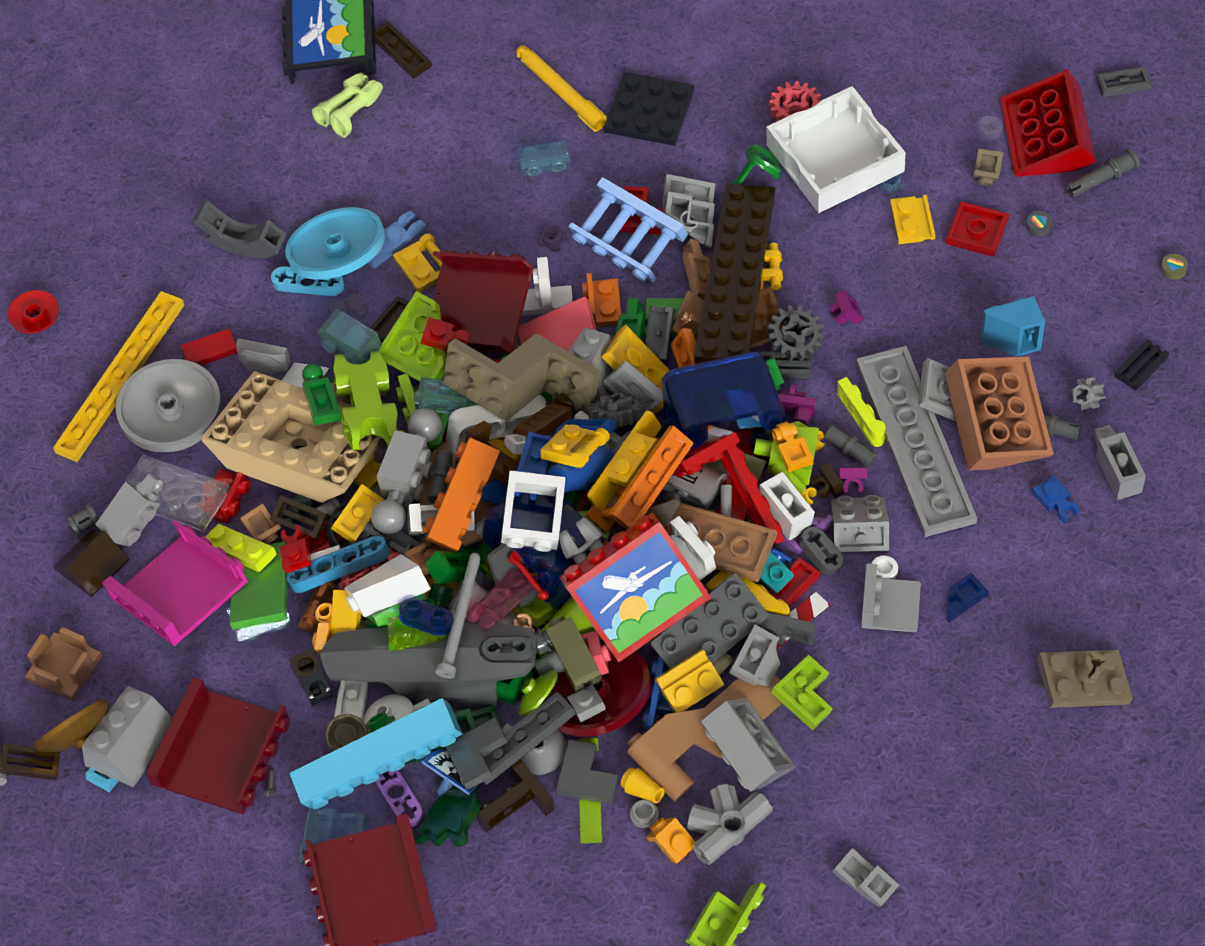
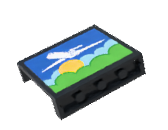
(328, 34)

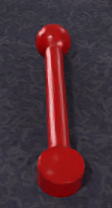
(514, 558)

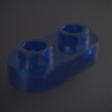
(425, 616)

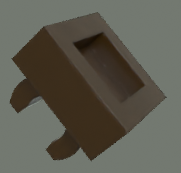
(830, 480)

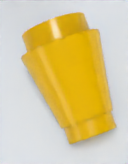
(641, 785)

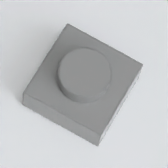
(586, 703)

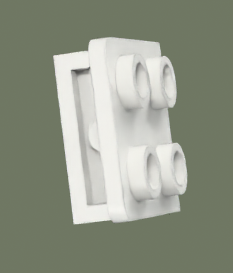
(696, 553)

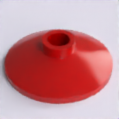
(30, 304)

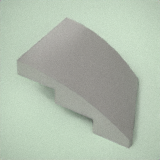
(691, 205)

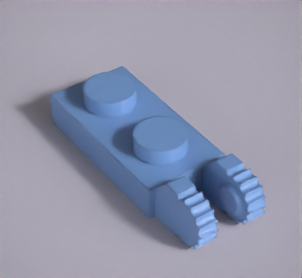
(397, 237)

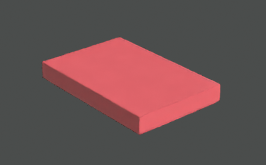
(560, 325)

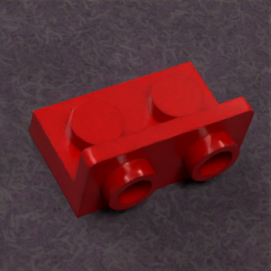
(239, 485)

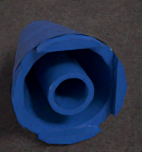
(585, 477)

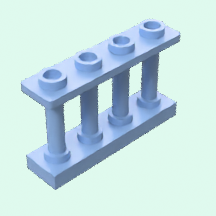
(630, 205)

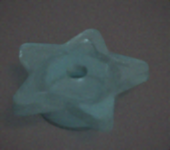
(891, 189)

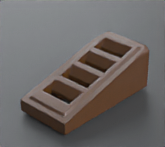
(545, 420)

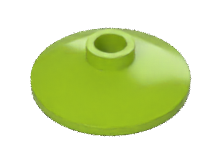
(536, 691)

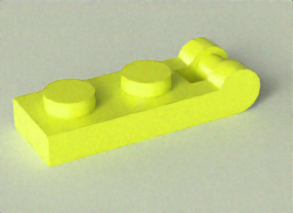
(861, 412)

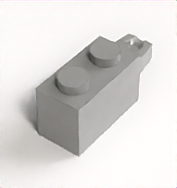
(1118, 463)
(131, 510)

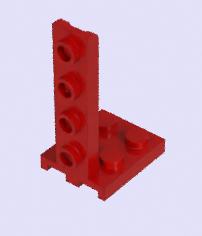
(740, 476)

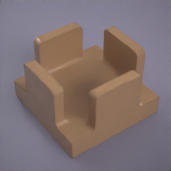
(62, 662)

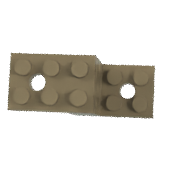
(520, 376)

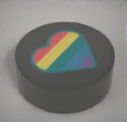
(1039, 223)

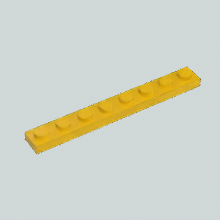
(129, 360)

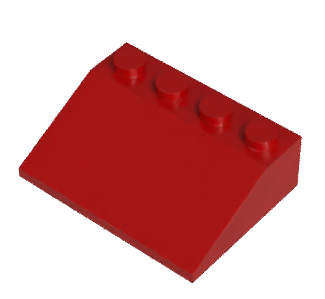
(1048, 127)

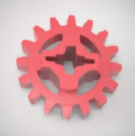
(794, 100)

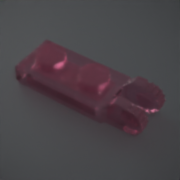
(500, 600)

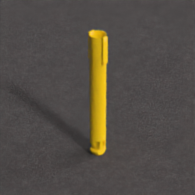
(584, 108)

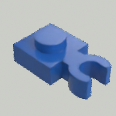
(1054, 496)

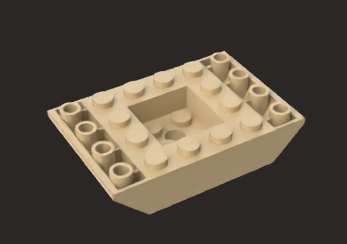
(264, 426)

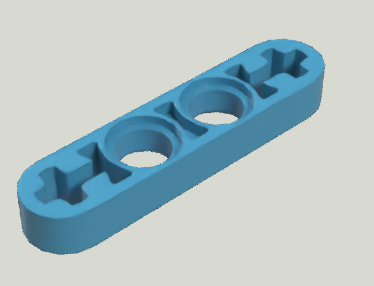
(374, 551)

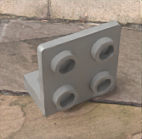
(860, 524)
(890, 602)

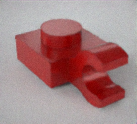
(440, 333)

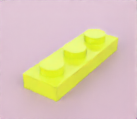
(247, 550)

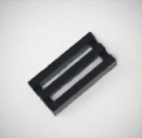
(1153, 350)

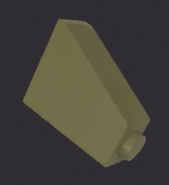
(573, 653)

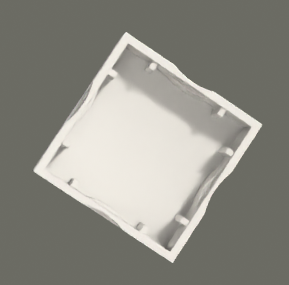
(835, 149)

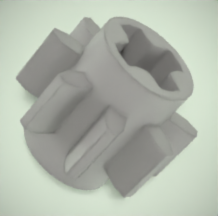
(1088, 393)

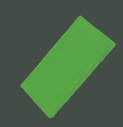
(262, 597)

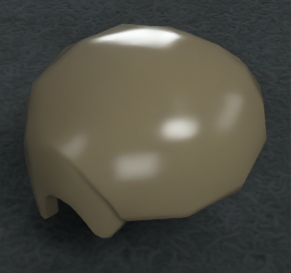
(344, 730)

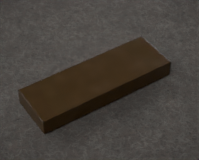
(401, 50)

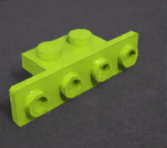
(724, 919)

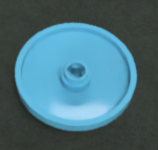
(335, 243)

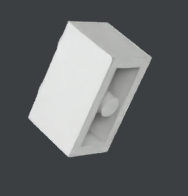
(787, 505)

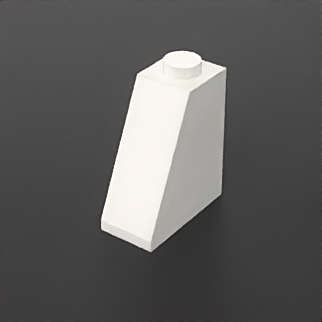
(386, 586)

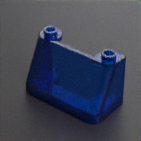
(719, 394)

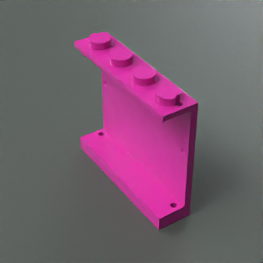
(180, 586)

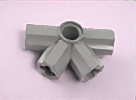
(725, 813)

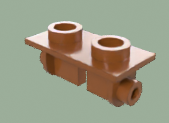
(321, 595)

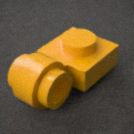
(792, 451)
(324, 617)

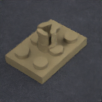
(1084, 678)

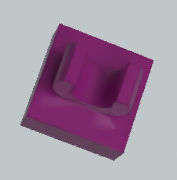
(848, 308)
(853, 475)

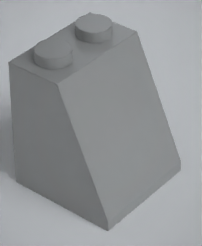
(589, 348)

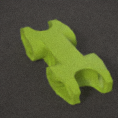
(367, 413)

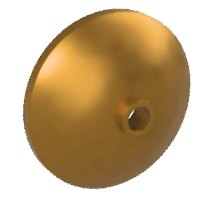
(73, 730)

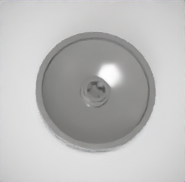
(168, 405)

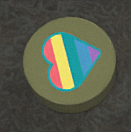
(1174, 266)

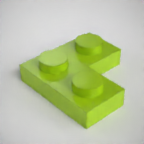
(798, 693)

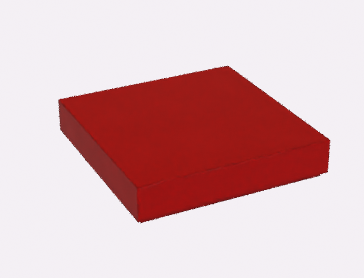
(977, 229)

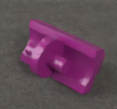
(797, 404)

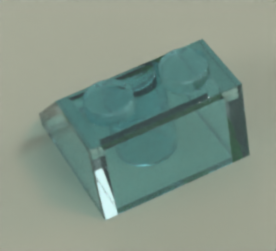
(348, 337)

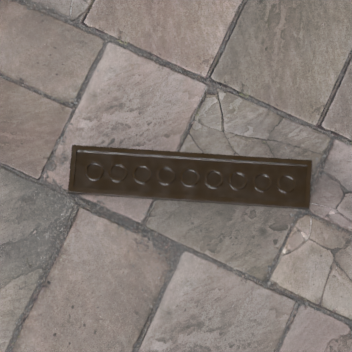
(735, 273)

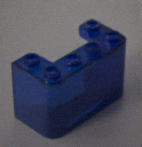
(537, 516)

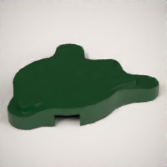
(449, 818)

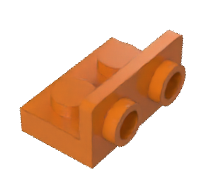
(603, 300)

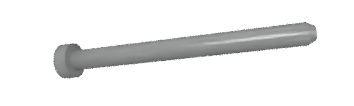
(446, 668)

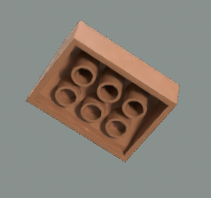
(998, 412)

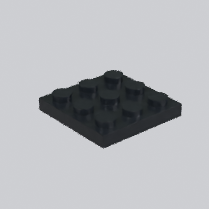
(649, 108)

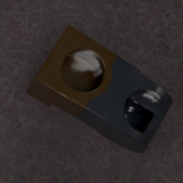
(310, 677)

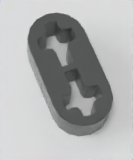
(820, 551)

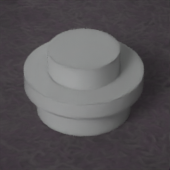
(644, 814)

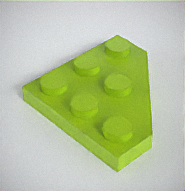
(403, 347)

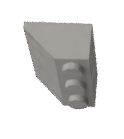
(127, 737)
(747, 744)

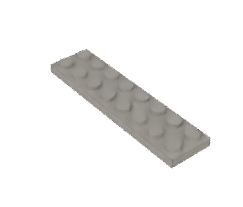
(916, 442)

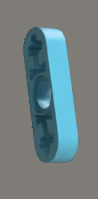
(315, 288)

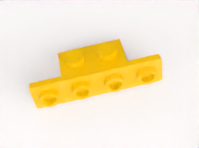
(626, 461)

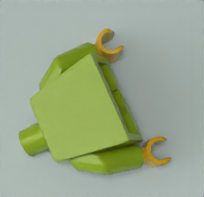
(798, 477)

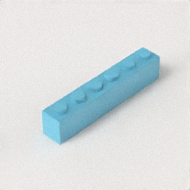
(376, 754)

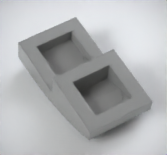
(864, 878)

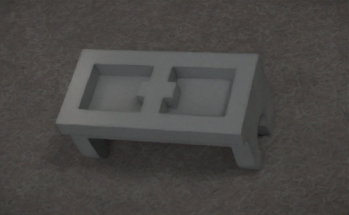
(659, 331)

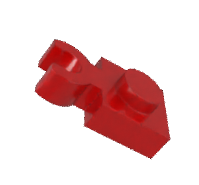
(296, 552)

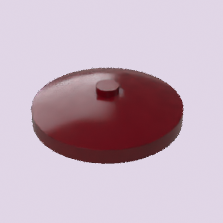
(621, 690)

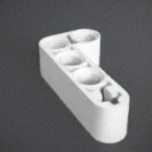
(468, 417)

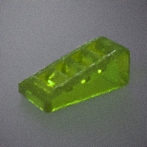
(403, 636)

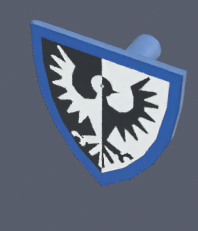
(442, 764)

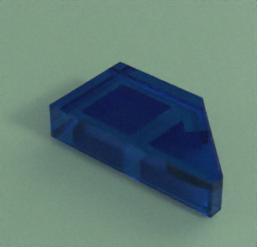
(964, 595)

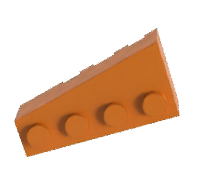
(461, 495)

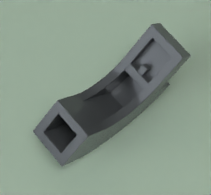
(249, 240)

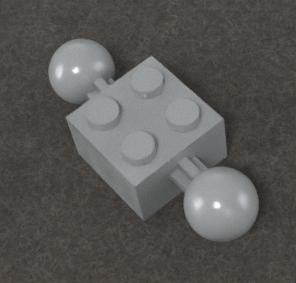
(405, 470)

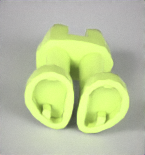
(362, 94)

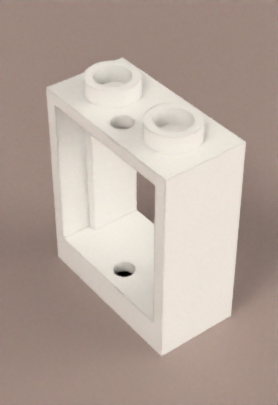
(540, 485)

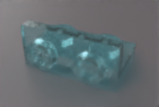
(544, 158)
(439, 397)

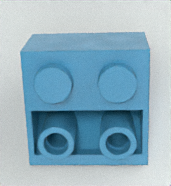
(1014, 327)

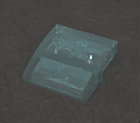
(328, 825)

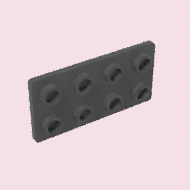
(713, 625)

